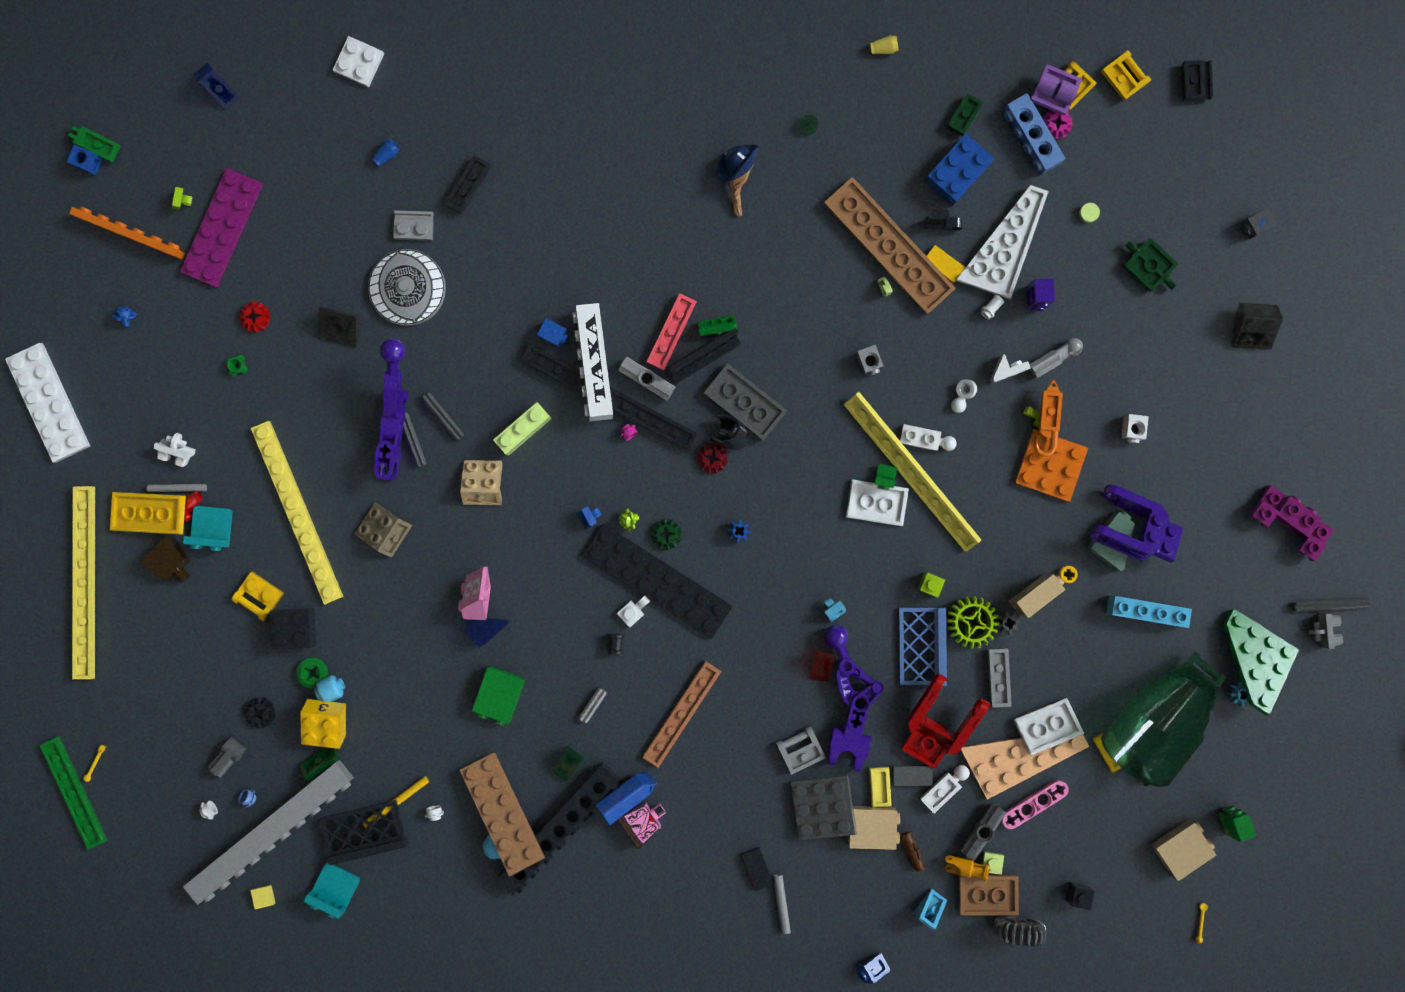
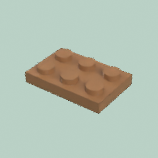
(994, 897)

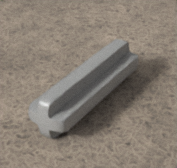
(592, 705)

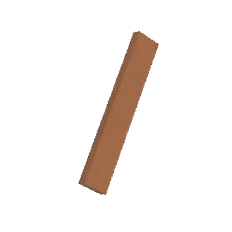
(681, 714)

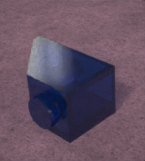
(216, 85)
(483, 630)

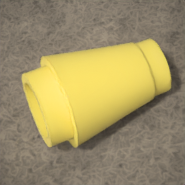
(886, 45)

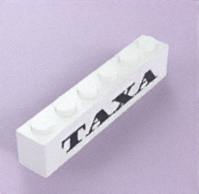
(593, 361)

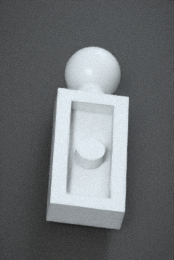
(926, 438)
(945, 788)

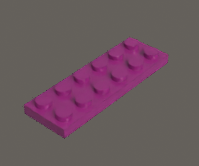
(221, 227)

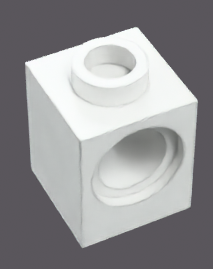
(1138, 420)

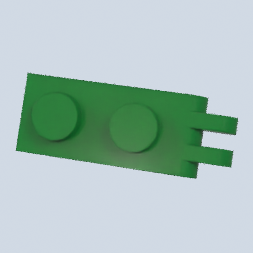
(95, 143)

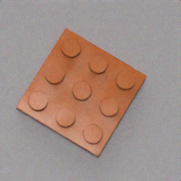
(1051, 474)

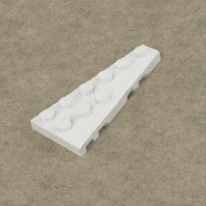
(1003, 254)

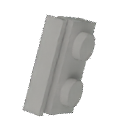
(413, 225)

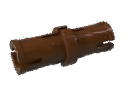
(913, 851)

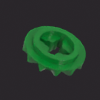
(303, 673)

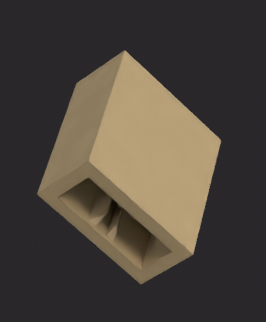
(1037, 595)
(875, 828)
(1184, 849)

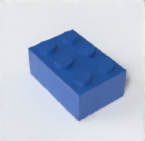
(959, 169)

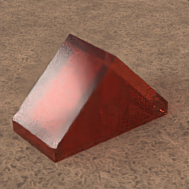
(821, 665)

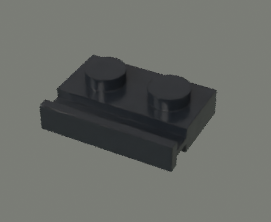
(1197, 80)

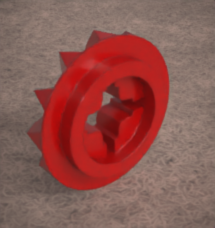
(260, 322)

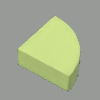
(884, 286)

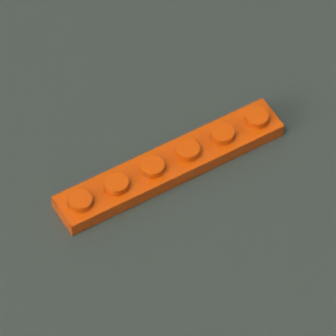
(121, 229)

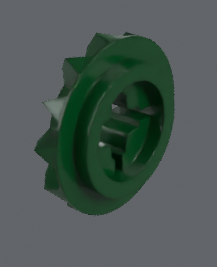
(660, 541)

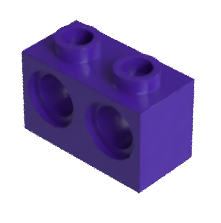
(1040, 294)

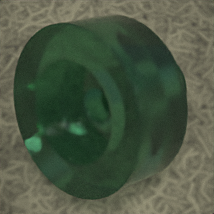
(805, 127)

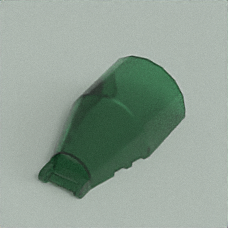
(1164, 723)

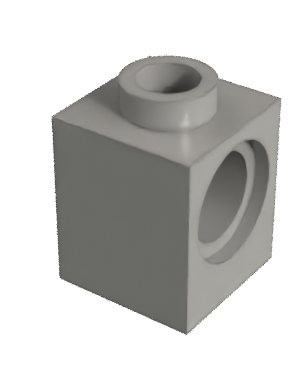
(869, 352)

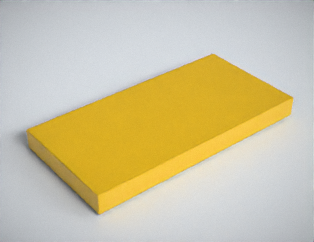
(147, 513)

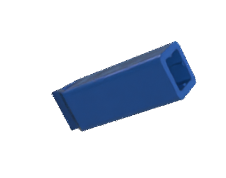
(626, 797)

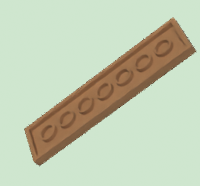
(889, 245)

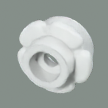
(208, 810)
(434, 812)

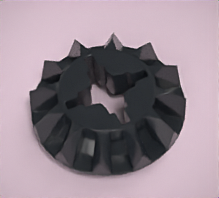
(267, 717)

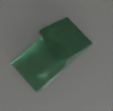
(567, 763)

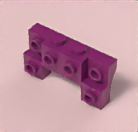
(1294, 516)

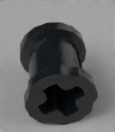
(615, 643)

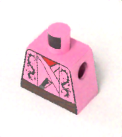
(641, 823)

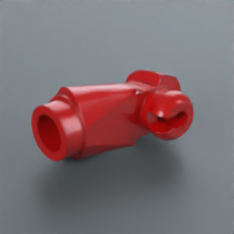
(190, 502)

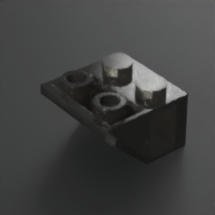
(1256, 325)

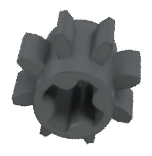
(1003, 619)

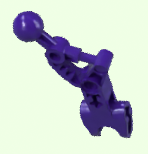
(392, 413)
(850, 737)

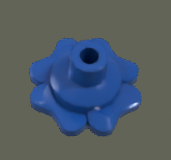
(124, 314)

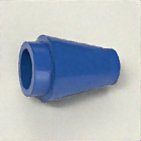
(385, 152)

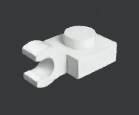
(632, 612)

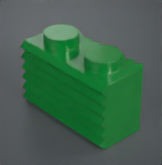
(1237, 823)

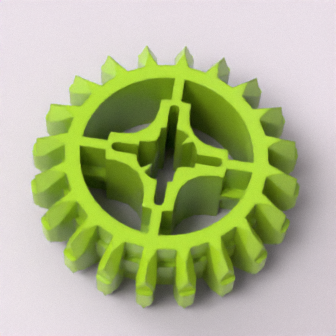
(970, 630)

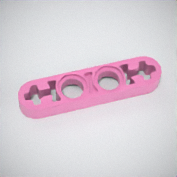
(1032, 800)

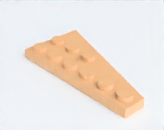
(1007, 762)

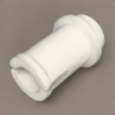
(989, 310)

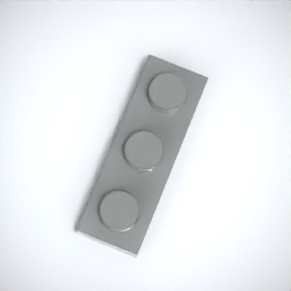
(999, 677)

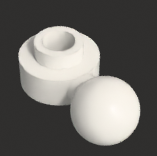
(958, 404)

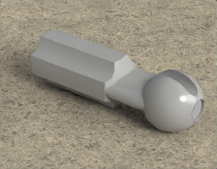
(1054, 358)

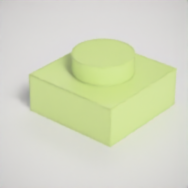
(995, 861)

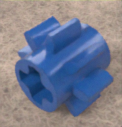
(744, 531)

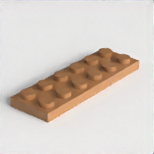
(502, 814)

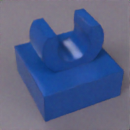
(588, 517)

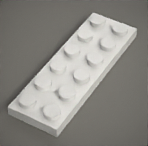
(47, 402)

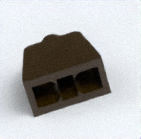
(167, 560)

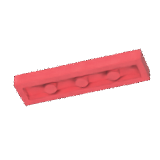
(671, 331)

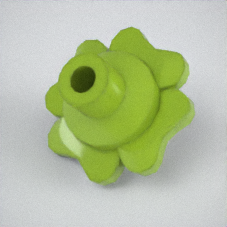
(628, 519)

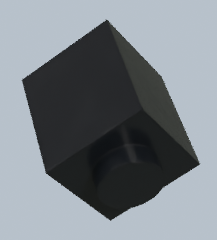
(1080, 896)

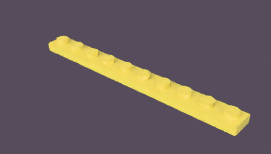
(912, 472)
(297, 512)
(83, 583)

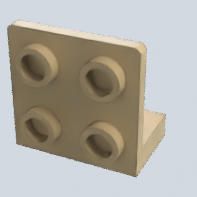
(481, 482)

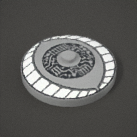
(407, 287)

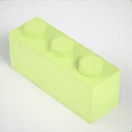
(522, 429)

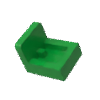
(885, 476)

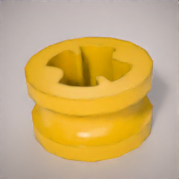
(1064, 578)

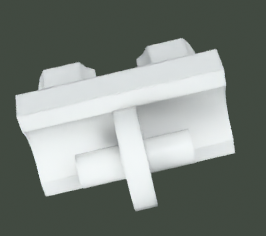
(176, 447)

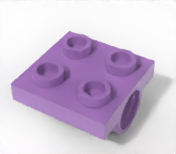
(1056, 89)

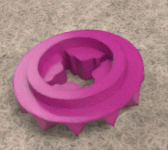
(1063, 130)

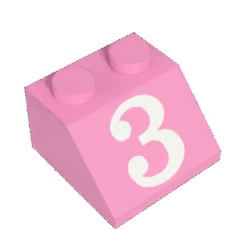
(475, 595)

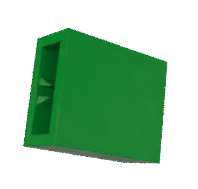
(498, 695)

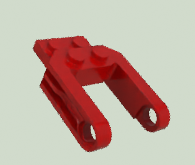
(931, 740)

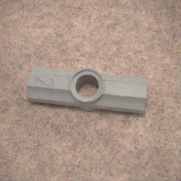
(636, 372)

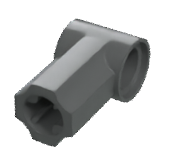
(230, 753)

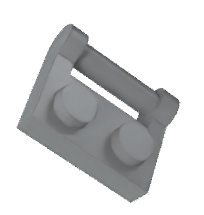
(803, 756)

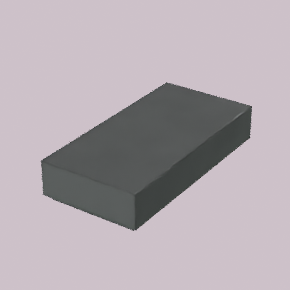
(912, 775)

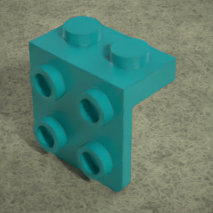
(210, 528)
(332, 891)

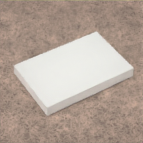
(875, 504)
(1048, 727)

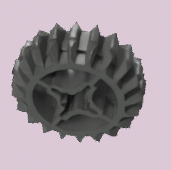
(1019, 930)

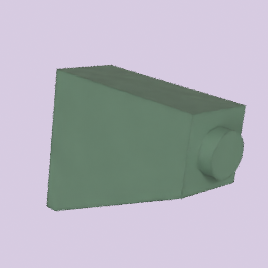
(1120, 522)

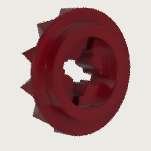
(707, 450)

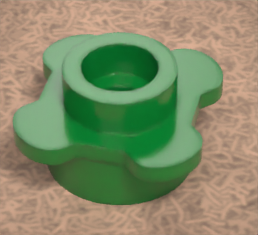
(231, 362)

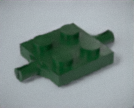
(1150, 265)

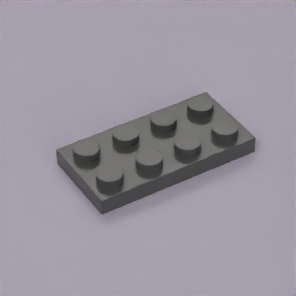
(745, 401)

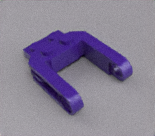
(1156, 536)

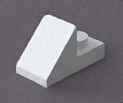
(1004, 371)

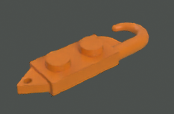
(1050, 418)

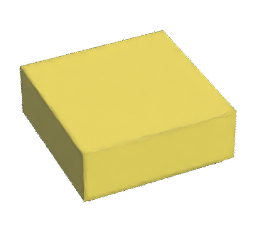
(263, 896)

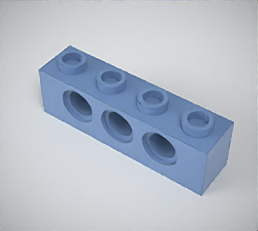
(1035, 123)

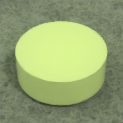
(1089, 212)

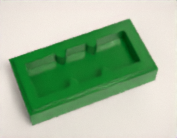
(717, 326)

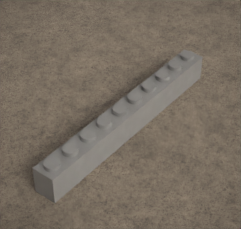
(272, 829)

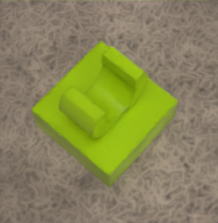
(180, 199)

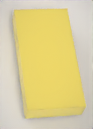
(880, 786)

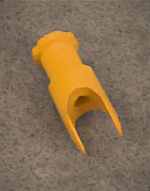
(966, 868)

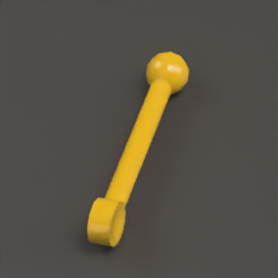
(87, 777)
(1203, 907)

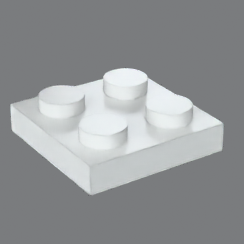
(358, 61)

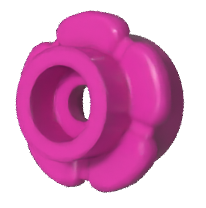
(628, 432)

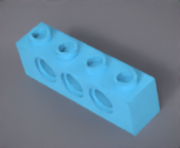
(1149, 611)

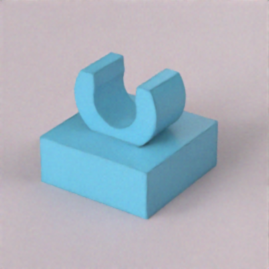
(834, 610)

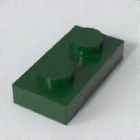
(965, 114)
(319, 762)

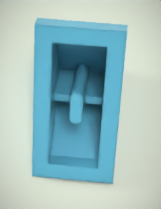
(930, 909)

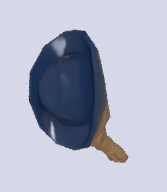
(735, 169)

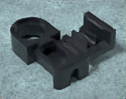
(941, 220)

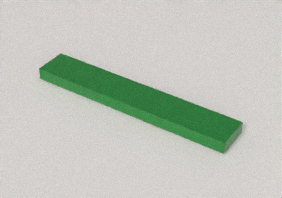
(73, 792)

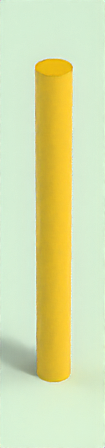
(402, 797)

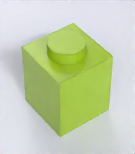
(931, 584)

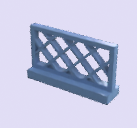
(940, 644)

